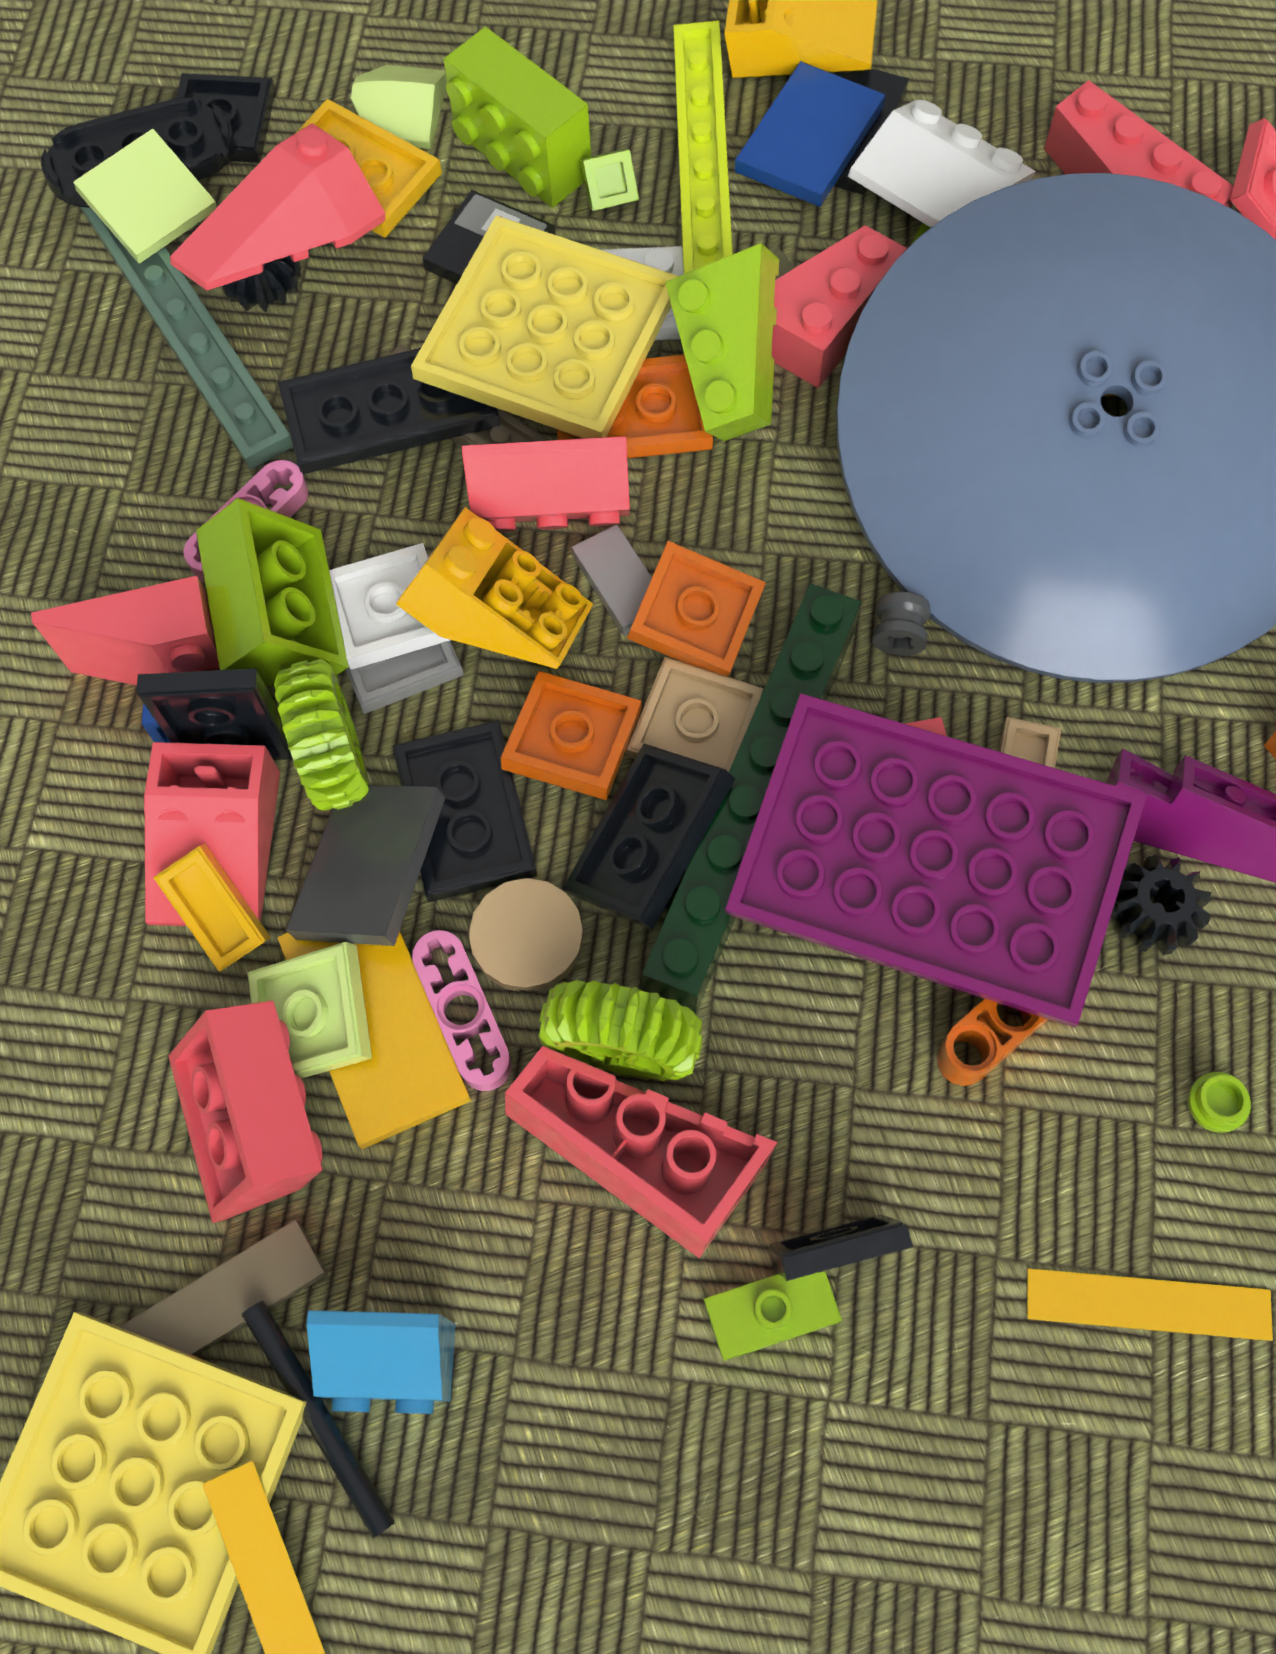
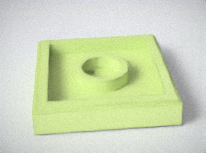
(145, 195)
(320, 1004)

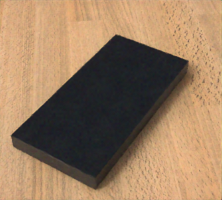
(373, 412)

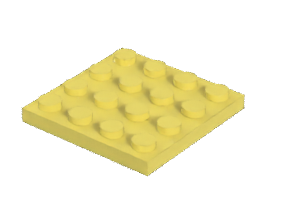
(546, 329)
(110, 1478)

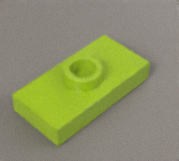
(770, 1312)

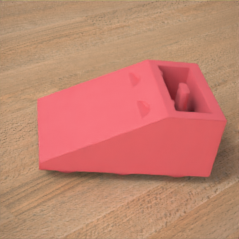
(214, 798)

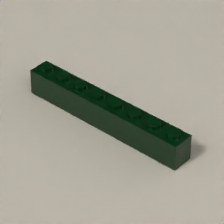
(697, 919)

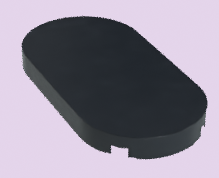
(192, 131)

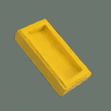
(212, 907)

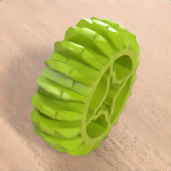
(321, 734)
(621, 1030)

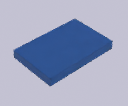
(810, 133)

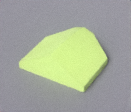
(401, 101)

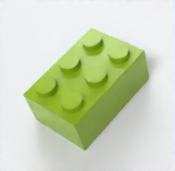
(518, 116)
(268, 591)

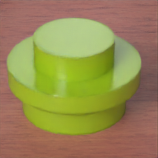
(1219, 1102)

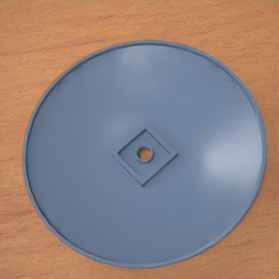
(1002, 478)

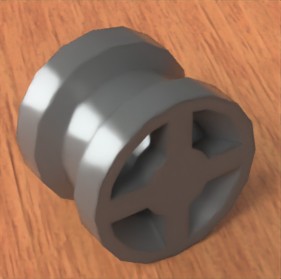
(901, 623)

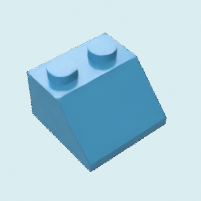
(381, 1358)

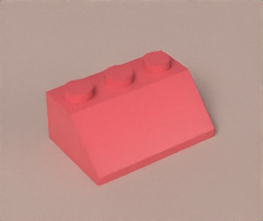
(548, 482)
(244, 1109)

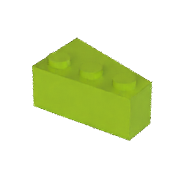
(727, 336)

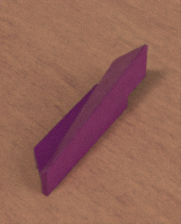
(1202, 814)

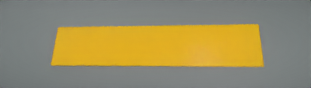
(1149, 1304)
(261, 1563)

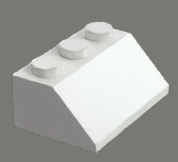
(933, 164)

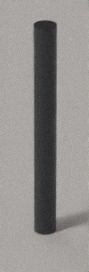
(318, 1419)

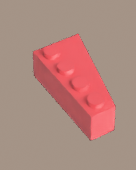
(1103, 136)
(647, 1152)

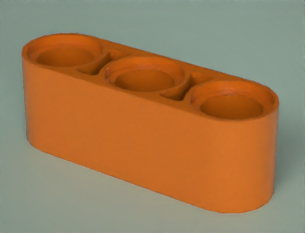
(991, 1038)

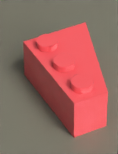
(824, 300)

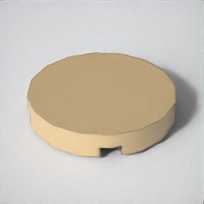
(526, 935)

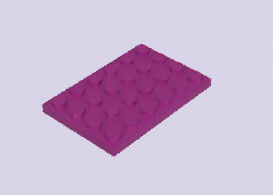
(938, 858)

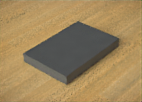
(367, 867)

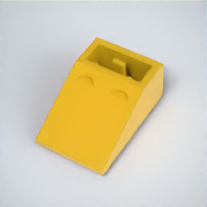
(778, 34)
(494, 596)

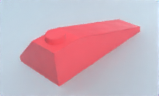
(289, 203)

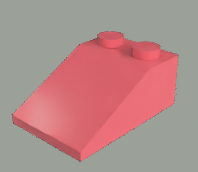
(134, 632)

